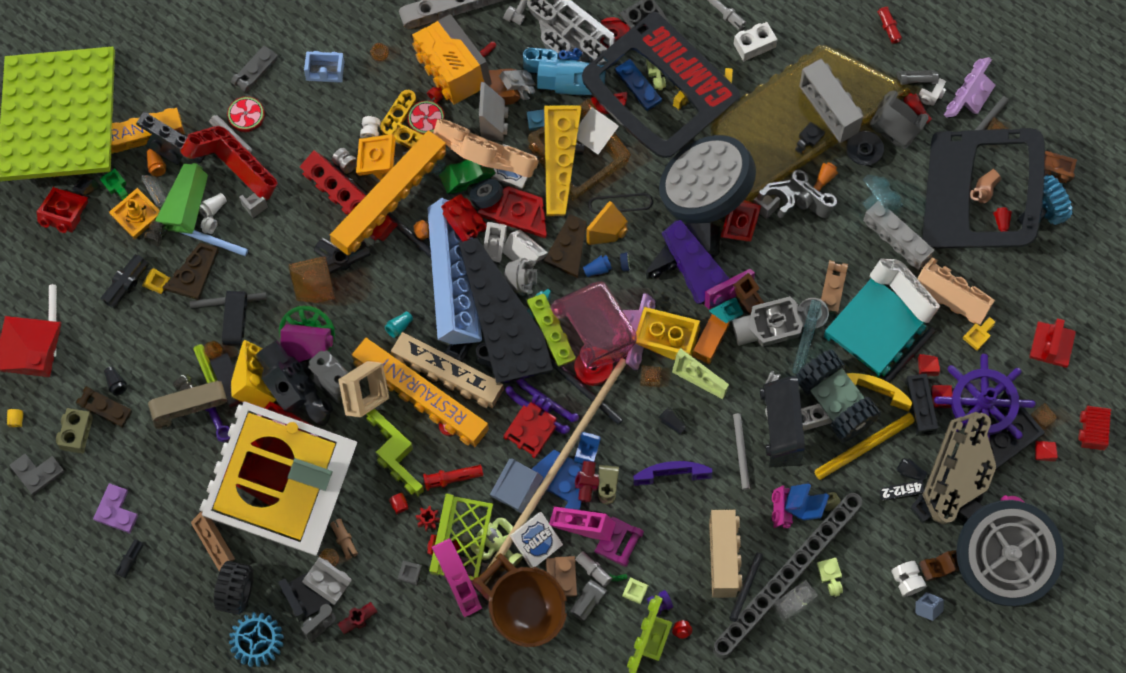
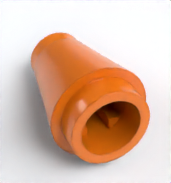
(155, 163)

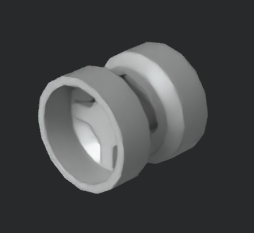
(344, 160)

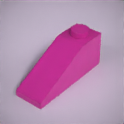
(584, 523)

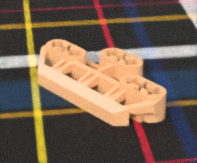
(483, 150)

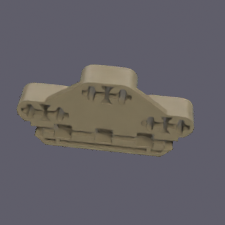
(963, 470)

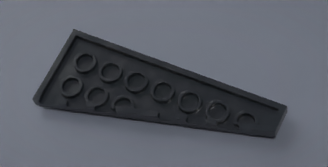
(1003, 447)

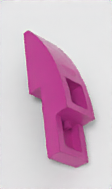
(457, 577)

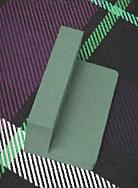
(310, 474)

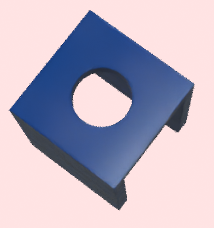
(810, 506)

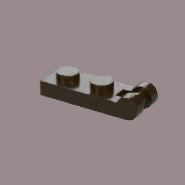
(104, 407)

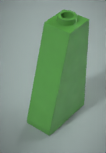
(184, 200)

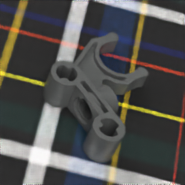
(801, 192)

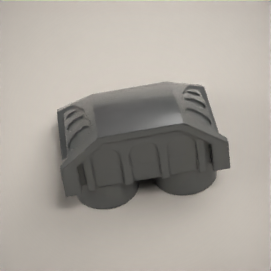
(640, 11)

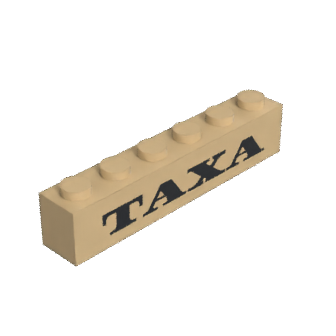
(447, 370)

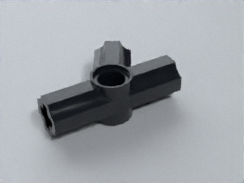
(332, 254)

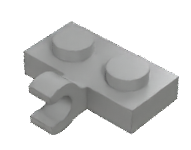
(518, 80)

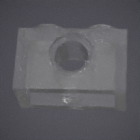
(795, 601)

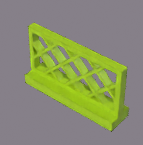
(445, 530)

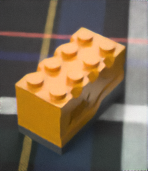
(451, 59)

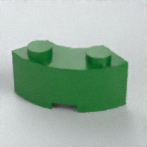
(461, 175)

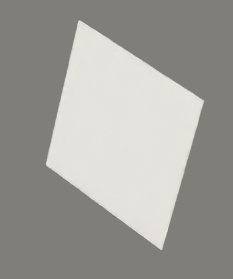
(595, 130)

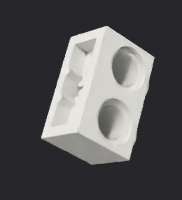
(757, 44)

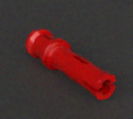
(444, 478)

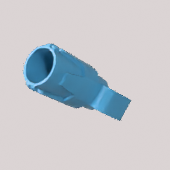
(556, 73)

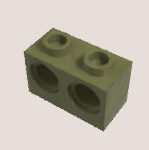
(79, 431)

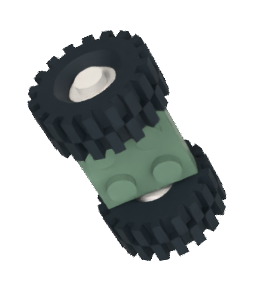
(837, 395)

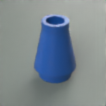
(598, 266)

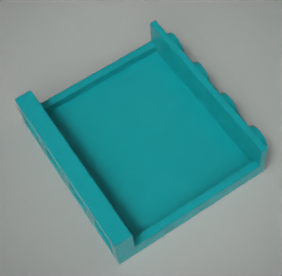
(875, 327)

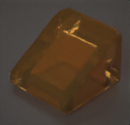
(1044, 416)

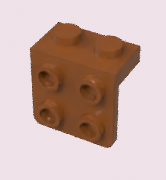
(1059, 166)

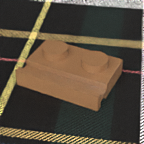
(564, 572)

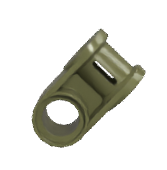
(607, 482)

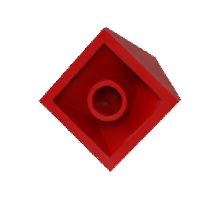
(741, 222)

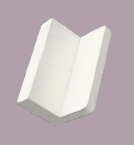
(522, 246)

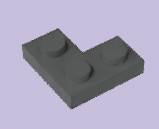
(36, 477)

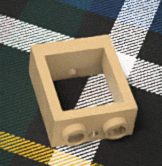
(351, 391)

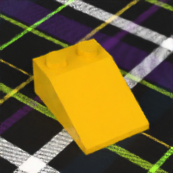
(667, 332)

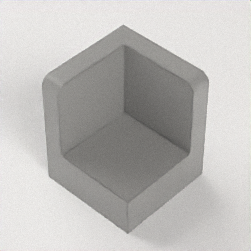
(253, 204)
(768, 205)

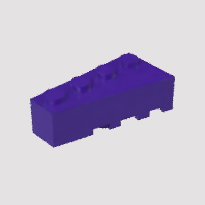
(693, 261)

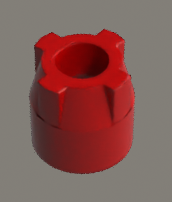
(398, 503)

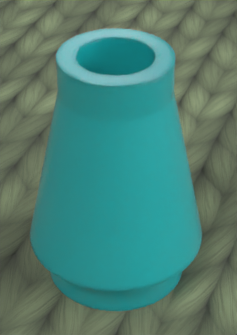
(398, 324)

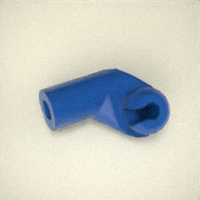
(568, 55)

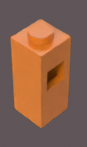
(710, 339)

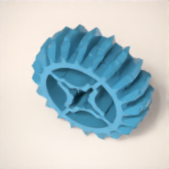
(1056, 201)
(264, 641)

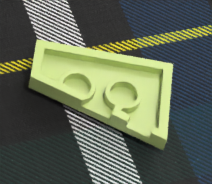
(698, 374)

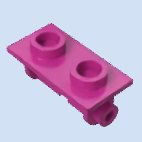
(779, 515)

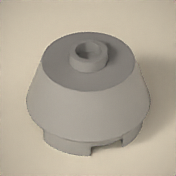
(521, 276)

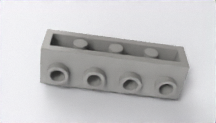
(898, 235)

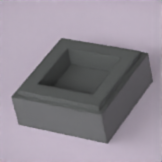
(409, 572)

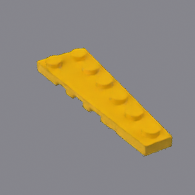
(561, 132)

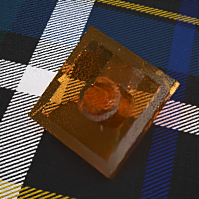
(312, 280)

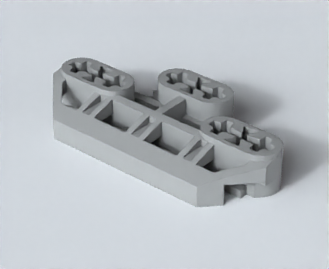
(567, 32)

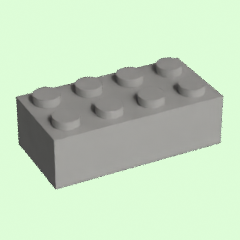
(831, 100)

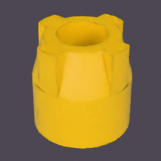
(14, 417)

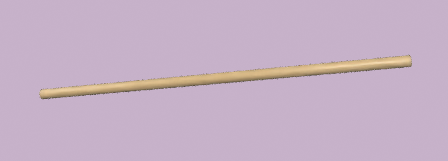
(562, 457)

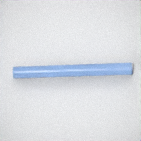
(218, 242)

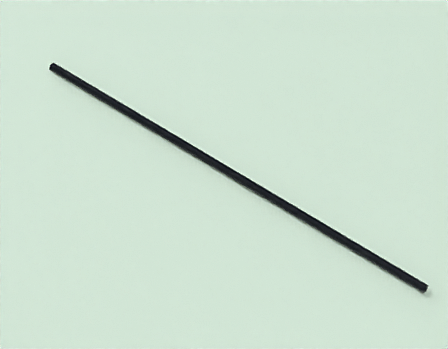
(561, 369)

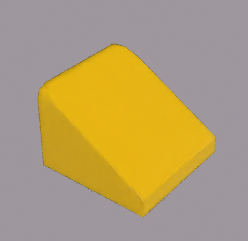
(155, 281)

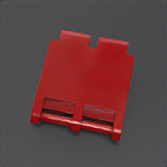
(463, 217)
(531, 429)

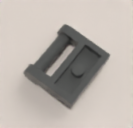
(921, 76)
(316, 626)

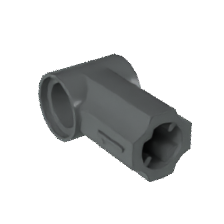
(588, 600)

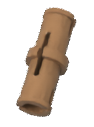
(343, 538)

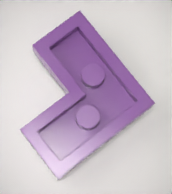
(110, 510)

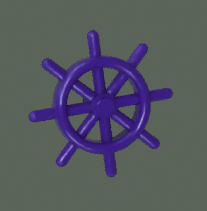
(986, 399)

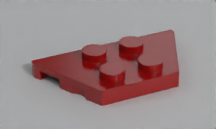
(518, 211)

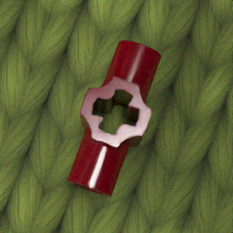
(586, 481)
(365, 613)

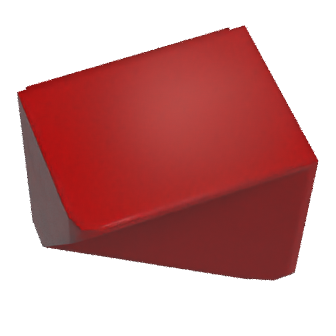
(928, 365)
(943, 391)

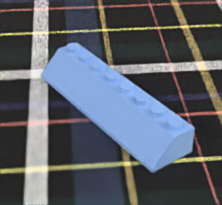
(454, 302)

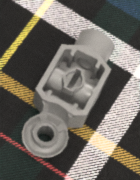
(776, 321)

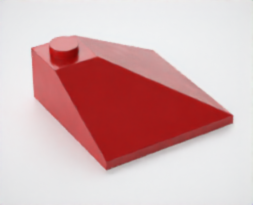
(28, 346)

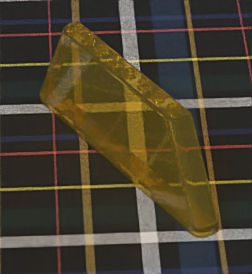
(779, 110)

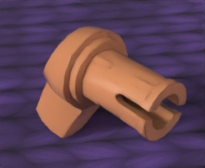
(985, 187)

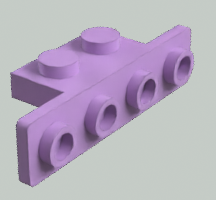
(973, 91)
(635, 354)

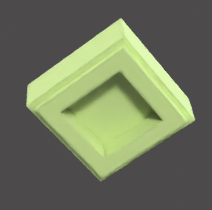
(635, 590)

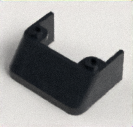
(784, 422)

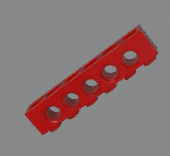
(314, 164)

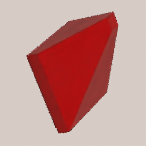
(1045, 451)

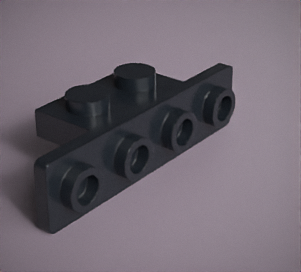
(164, 139)

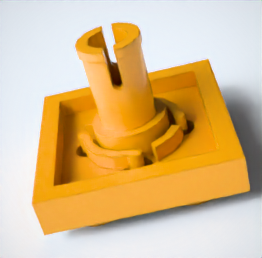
(131, 210)

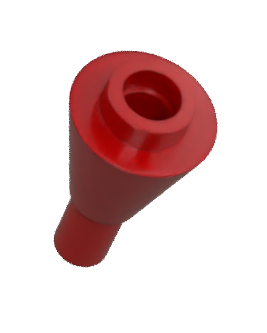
(915, 104)
(1003, 218)

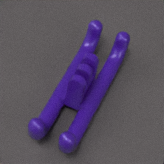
(543, 402)

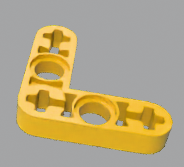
(398, 128)

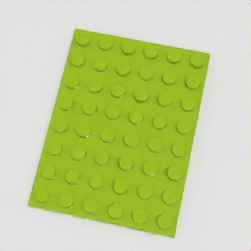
(57, 113)

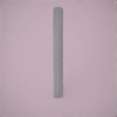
(741, 451)

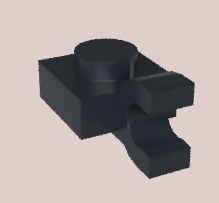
(809, 136)

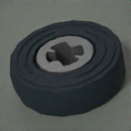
(486, 193)

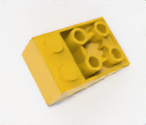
(246, 379)

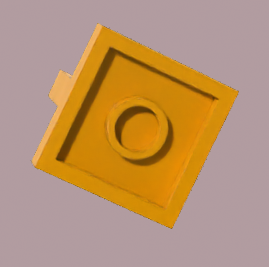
(376, 155)

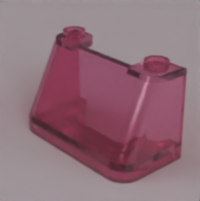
(598, 322)

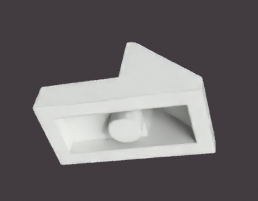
(494, 240)

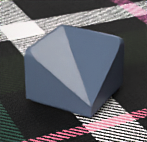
(929, 606)

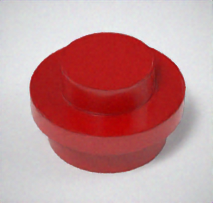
(682, 629)

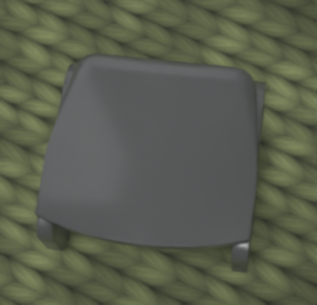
(897, 121)
(327, 375)

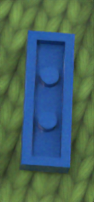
(638, 85)

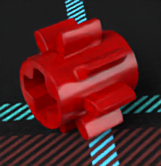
(424, 514)

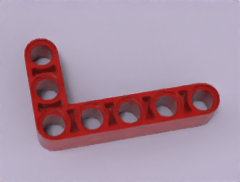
(234, 155)

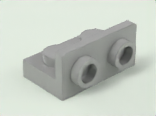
(327, 580)

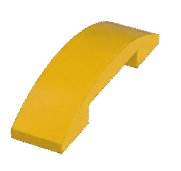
(876, 384)

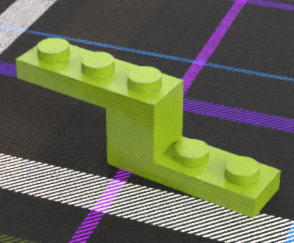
(394, 451)

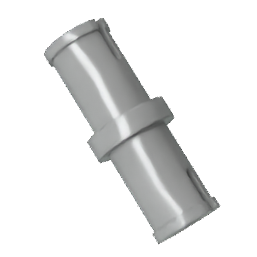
(593, 569)

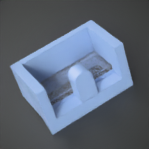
(324, 66)

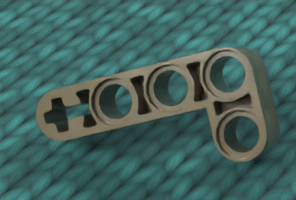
(186, 402)

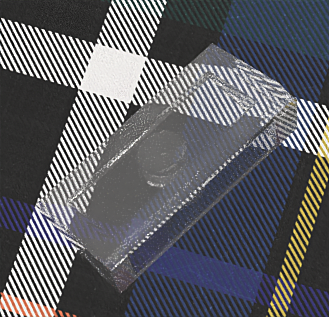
(155, 189)

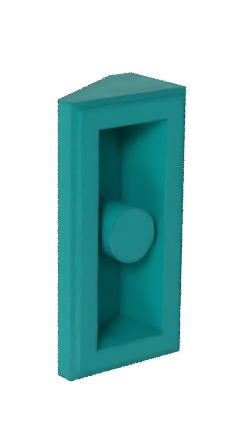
(728, 310)

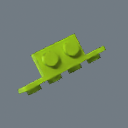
(550, 327)
(652, 638)

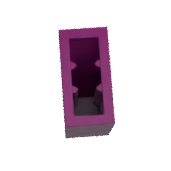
(305, 341)

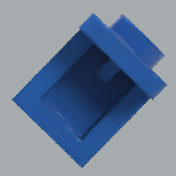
(587, 447)

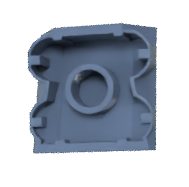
(516, 485)

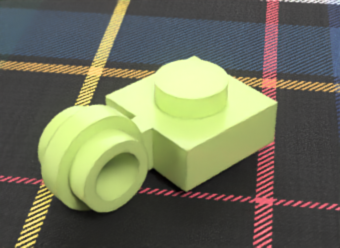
(659, 82)
(829, 571)

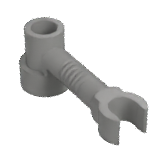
(516, 14)

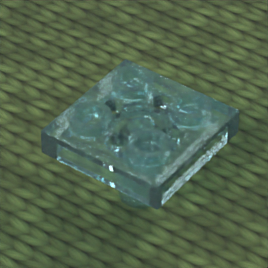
(881, 192)

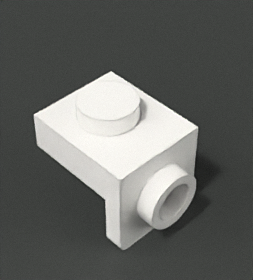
(930, 98)

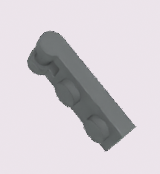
(254, 69)

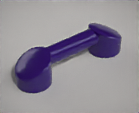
(221, 429)

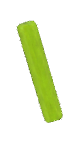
(205, 364)

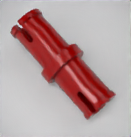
(889, 25)

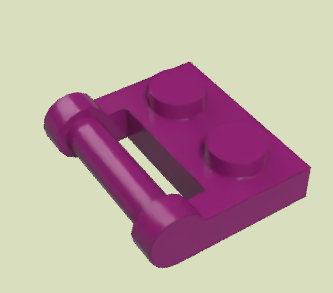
(609, 548)

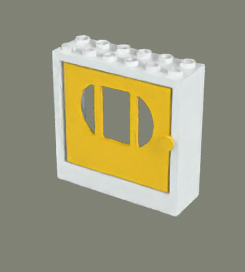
(296, 502)

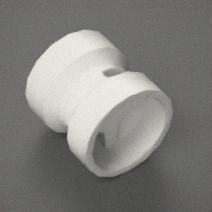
(370, 127)

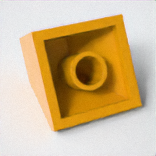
(607, 226)

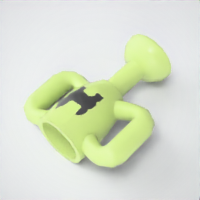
(495, 540)

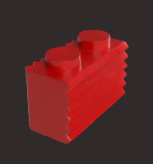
(1095, 427)

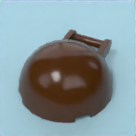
(523, 603)

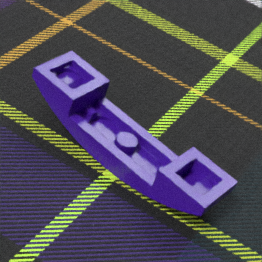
(698, 471)

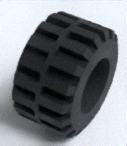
(233, 587)

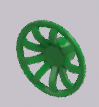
(313, 322)

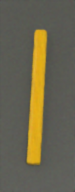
(864, 446)

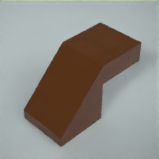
(746, 293)
(940, 566)

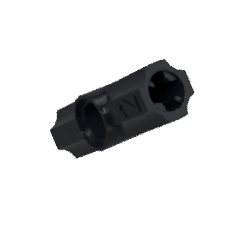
(124, 281)

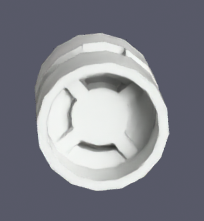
(909, 585)

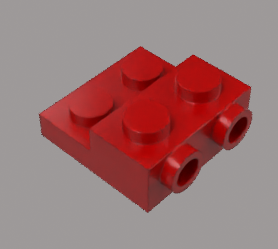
(61, 210)

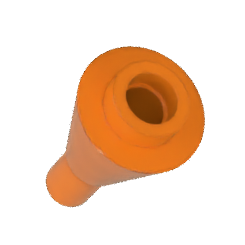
(826, 173)

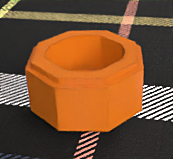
(421, 229)

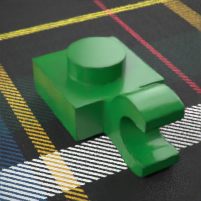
(114, 183)

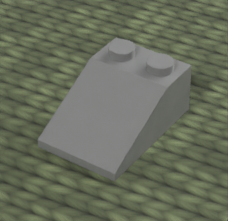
(492, 114)

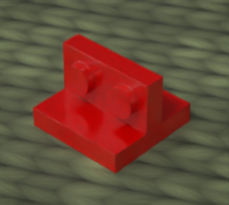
(1052, 343)

